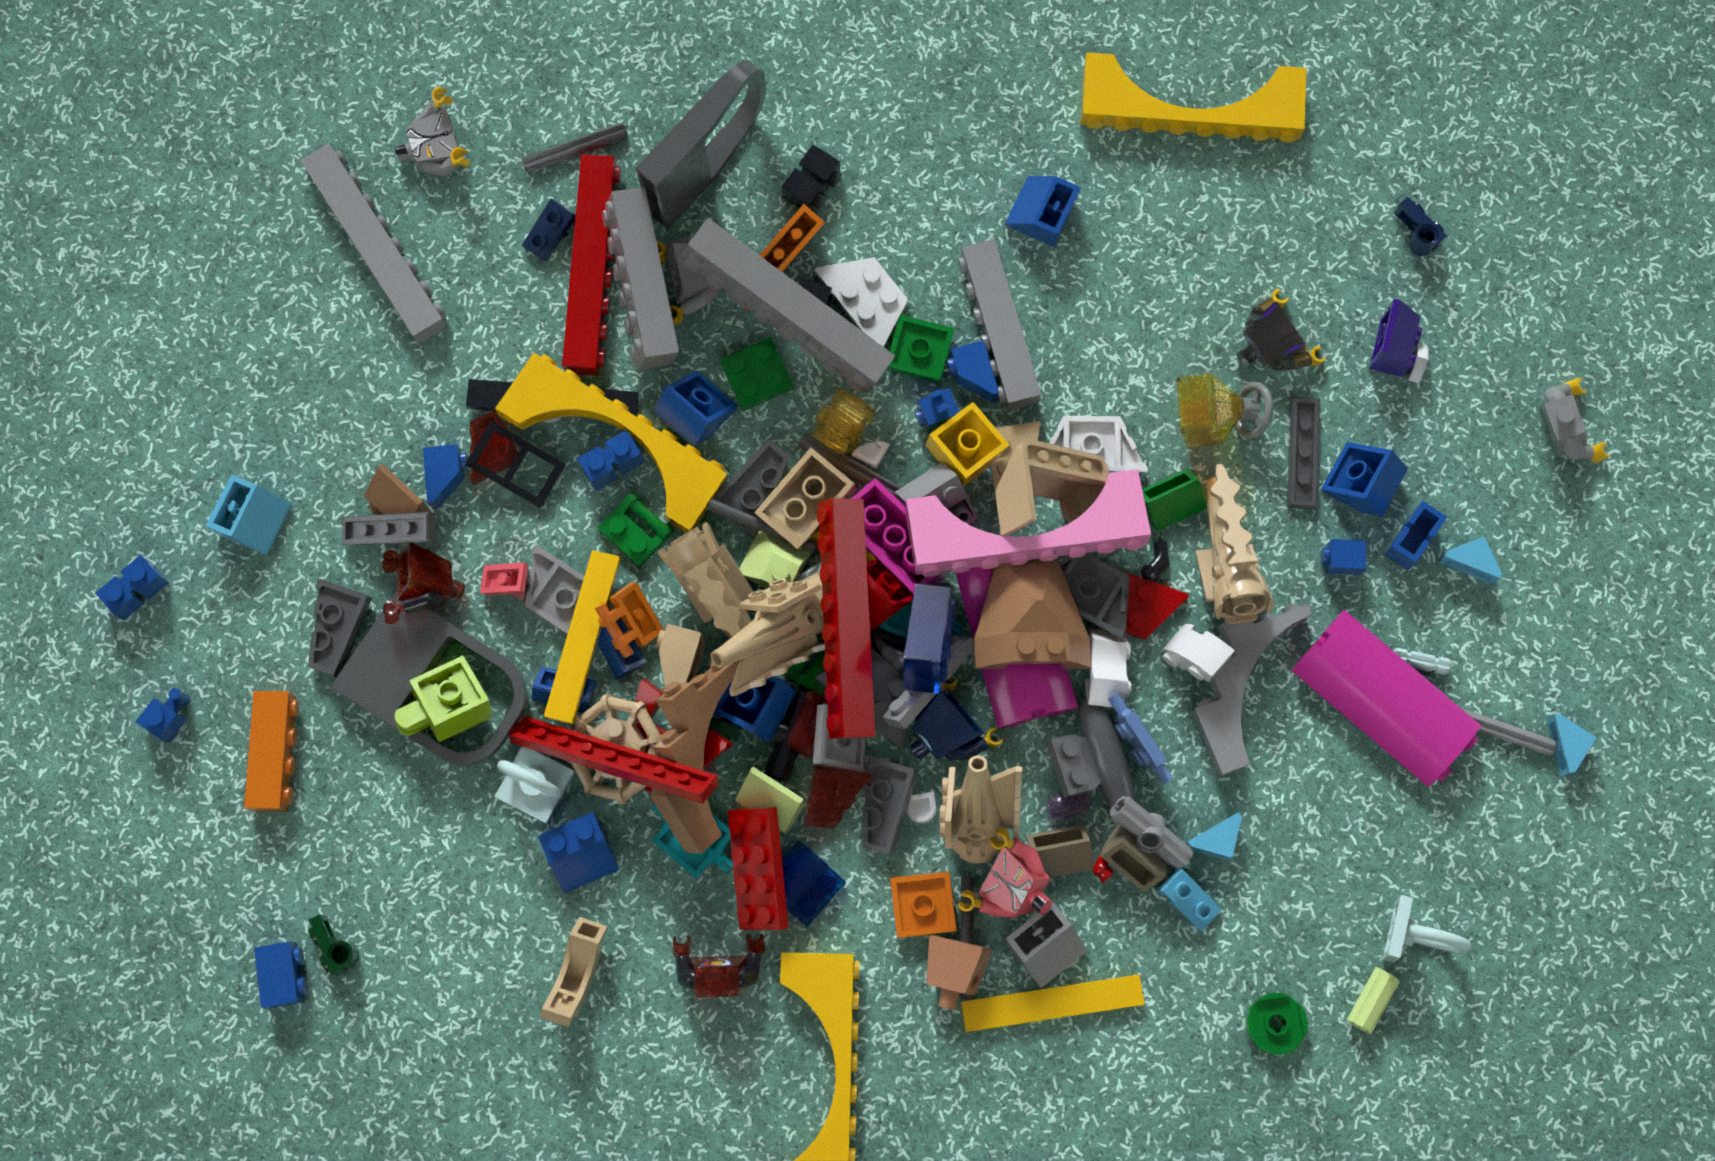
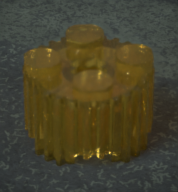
(843, 422)

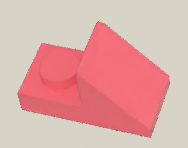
(505, 580)

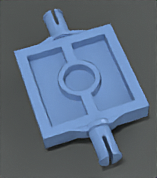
(1143, 747)

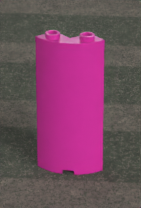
(1019, 690)
(1387, 699)

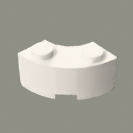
(1196, 652)
(1108, 668)

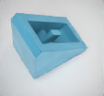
(1473, 559)
(1571, 743)
(1218, 840)

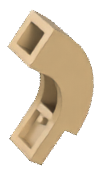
(576, 972)

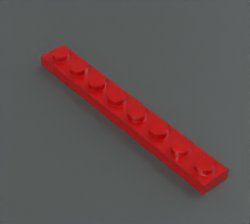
(614, 759)

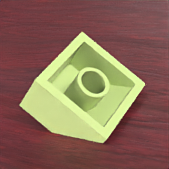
(764, 792)

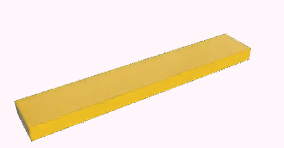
(581, 638)
(1052, 1003)

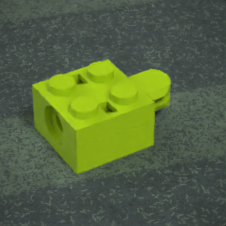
(445, 700)

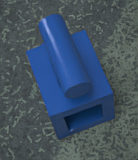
(163, 718)

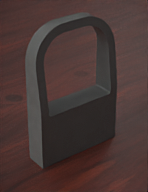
(681, 163)
(398, 652)

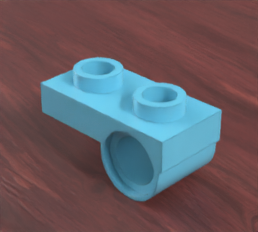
(1189, 899)

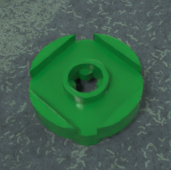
(1286, 1009)

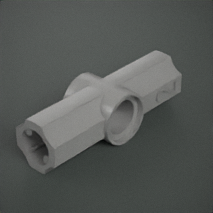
(1151, 832)

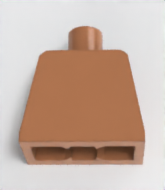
(955, 968)

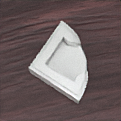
(1420, 363)
(871, 453)

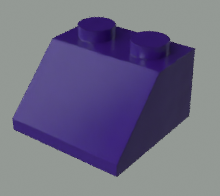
(1396, 340)

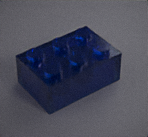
(929, 638)

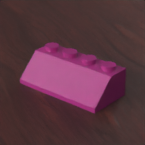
(889, 537)

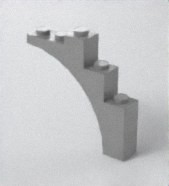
(1221, 719)

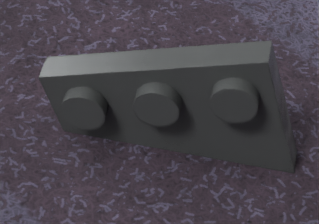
(754, 482)
(336, 625)
(885, 803)

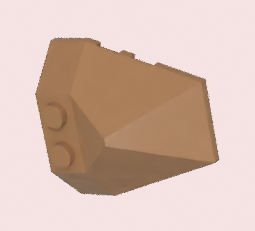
(1030, 619)

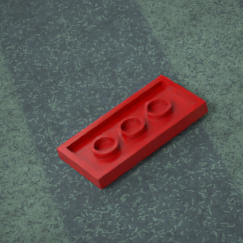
(758, 869)

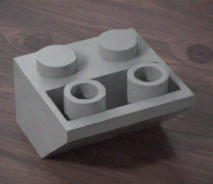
(945, 486)
(1046, 945)

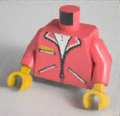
(1013, 883)

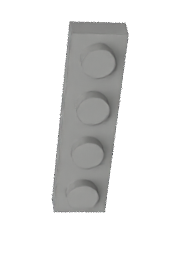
(911, 703)

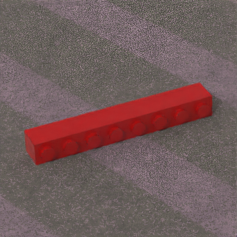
(589, 268)
(846, 619)

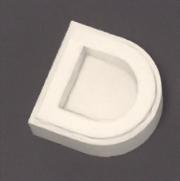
(922, 807)

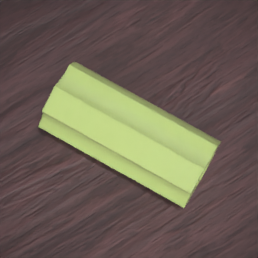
(1373, 1000)

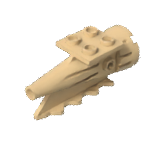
(1231, 568)
(709, 578)
(779, 634)
(979, 808)

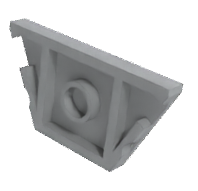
(553, 589)

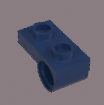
(1420, 224)
(549, 230)

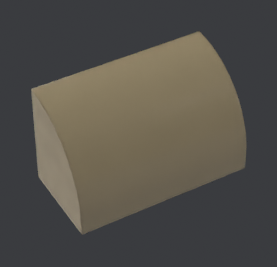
(1063, 850)
(1138, 866)

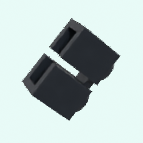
(816, 176)

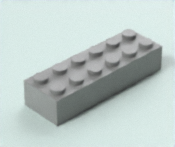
(641, 279)

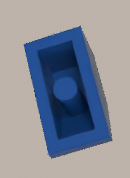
(973, 370)
(443, 472)

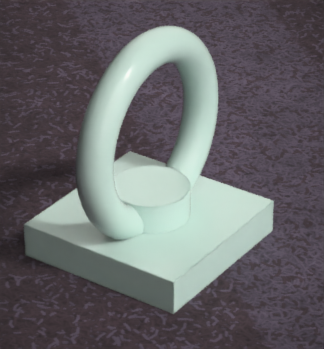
(533, 783)
(1406, 931)

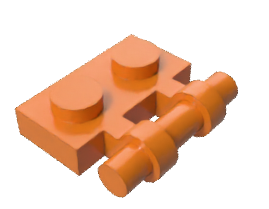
(635, 613)

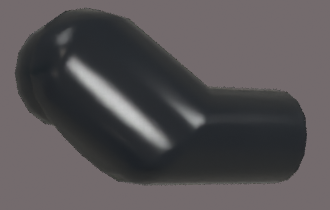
(1159, 564)

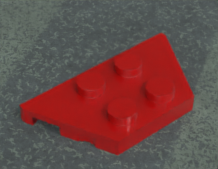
(1150, 605)

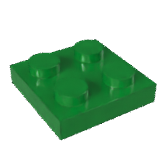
(920, 348)
(756, 374)

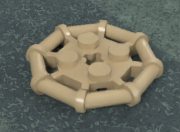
(616, 731)

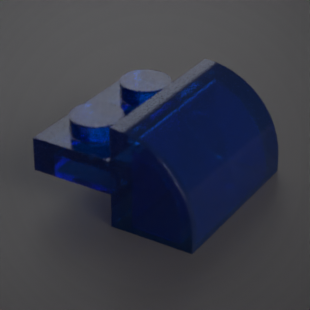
(808, 883)

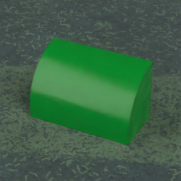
(1173, 499)

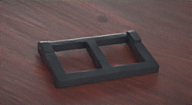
(538, 501)

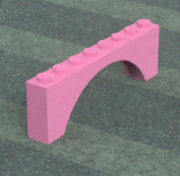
(947, 543)

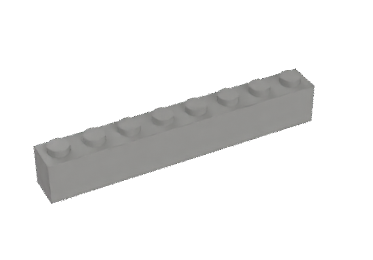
(374, 243)

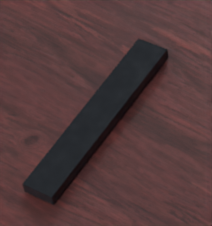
(488, 394)

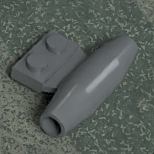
(1092, 759)

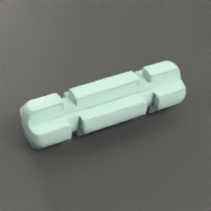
(1425, 661)

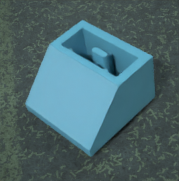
(248, 515)

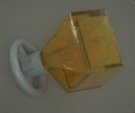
(1212, 409)

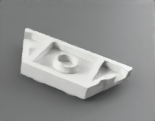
(865, 295)
(1103, 437)

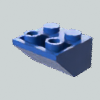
(1043, 208)

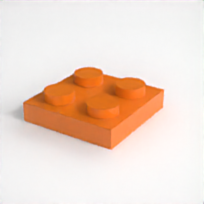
(923, 904)

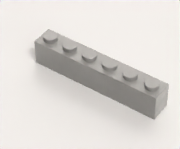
(1000, 325)

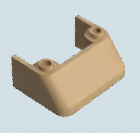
(1051, 473)

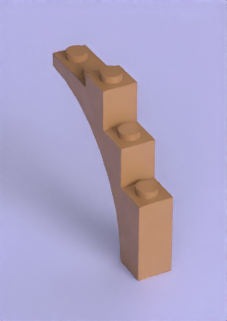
(689, 712)

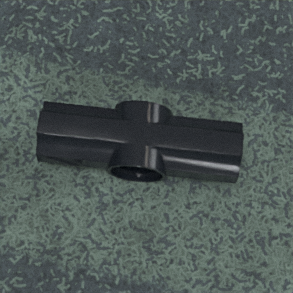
(783, 756)

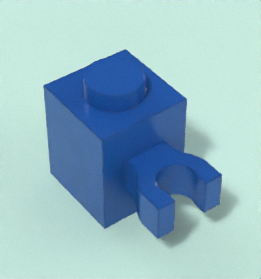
(936, 409)

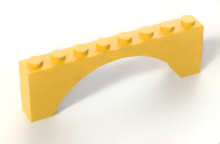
(1117, 102)
(549, 393)
(827, 987)

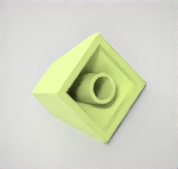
(772, 560)

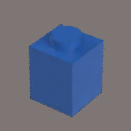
(1344, 557)

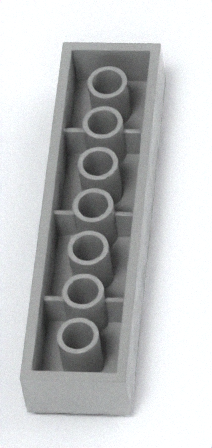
(786, 306)

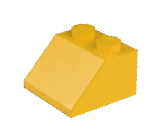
(967, 443)

